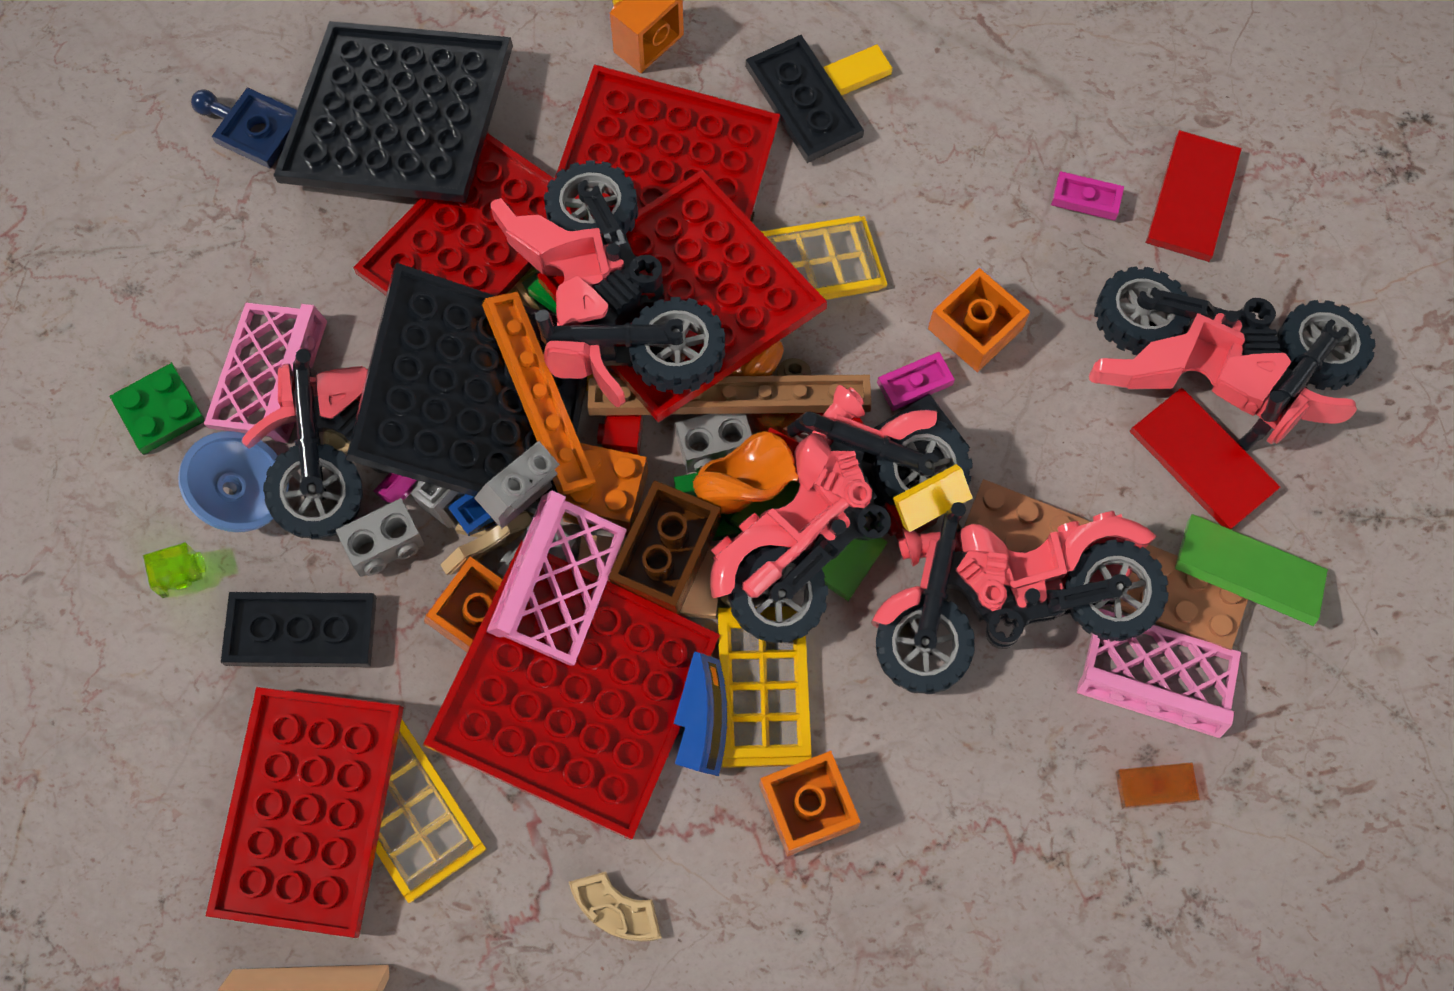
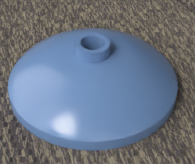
(223, 462)

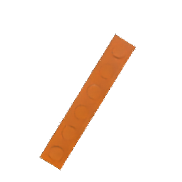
(538, 391)

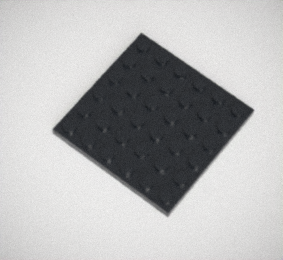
(395, 111)
(440, 389)

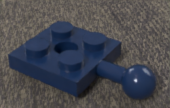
(249, 110)

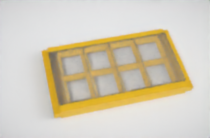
(833, 255)
(764, 696)
(422, 826)

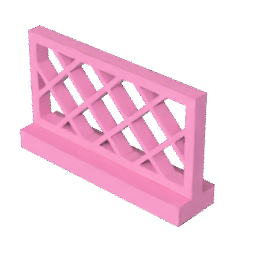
(305, 335)
(528, 567)
(1161, 700)

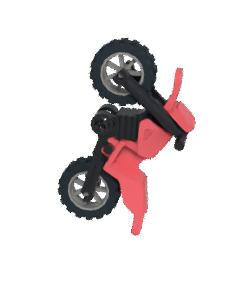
(605, 289)
(1239, 354)
(317, 405)

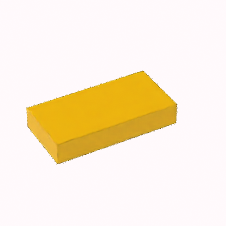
(859, 69)
(932, 497)

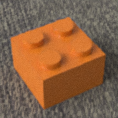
(645, 29)
(978, 319)
(617, 488)
(464, 603)
(809, 803)

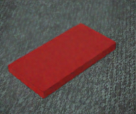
(1193, 196)
(1204, 459)

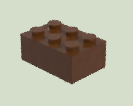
(666, 546)

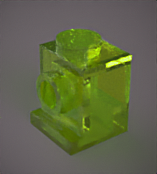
(173, 568)

